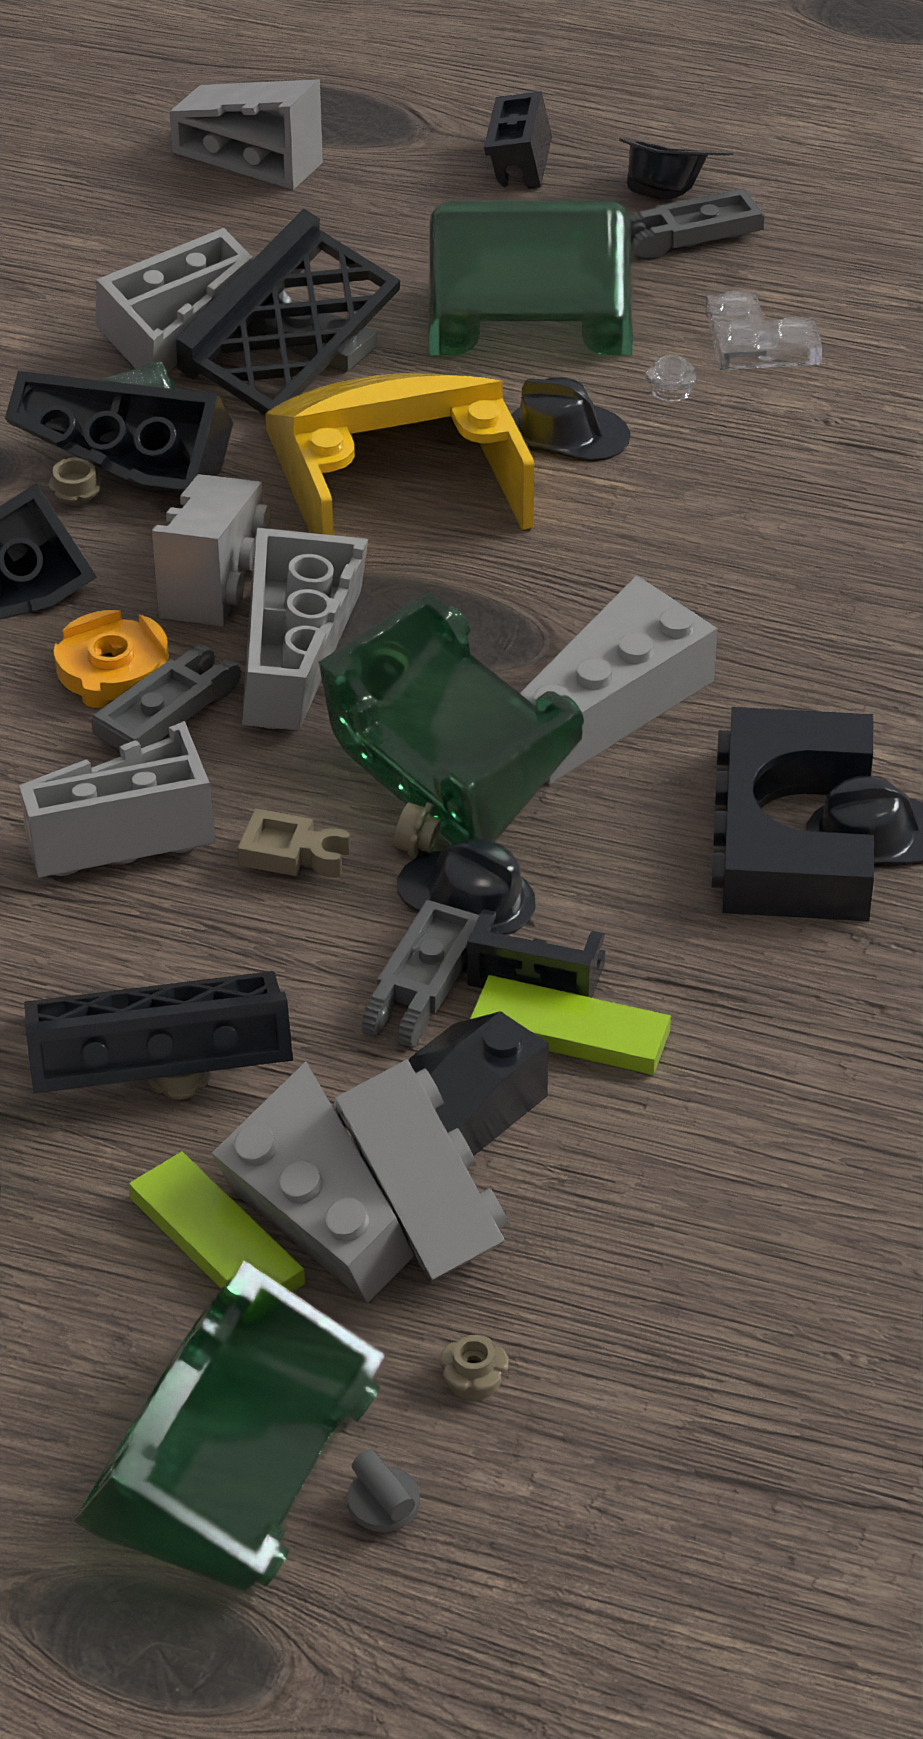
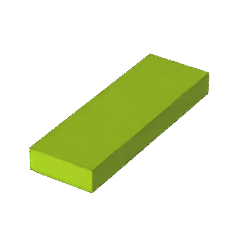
(580, 1024)
(210, 1224)

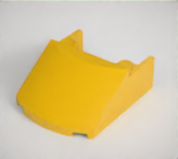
(316, 428)

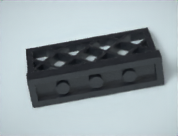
(249, 299)
(157, 1031)

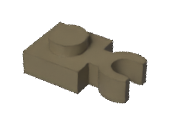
(287, 841)

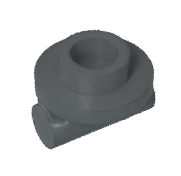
(381, 1495)

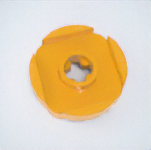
(99, 679)

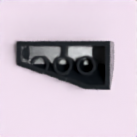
(131, 430)
(36, 556)
(486, 1075)

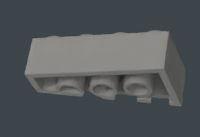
(296, 617)
(629, 667)

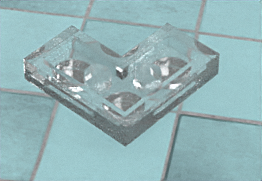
(749, 342)

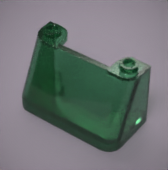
(530, 267)
(443, 723)
(232, 1433)

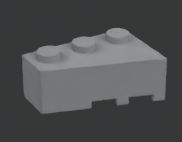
(253, 129)
(159, 297)
(208, 548)
(121, 809)
(421, 1169)
(314, 1187)

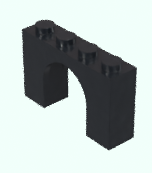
(774, 866)

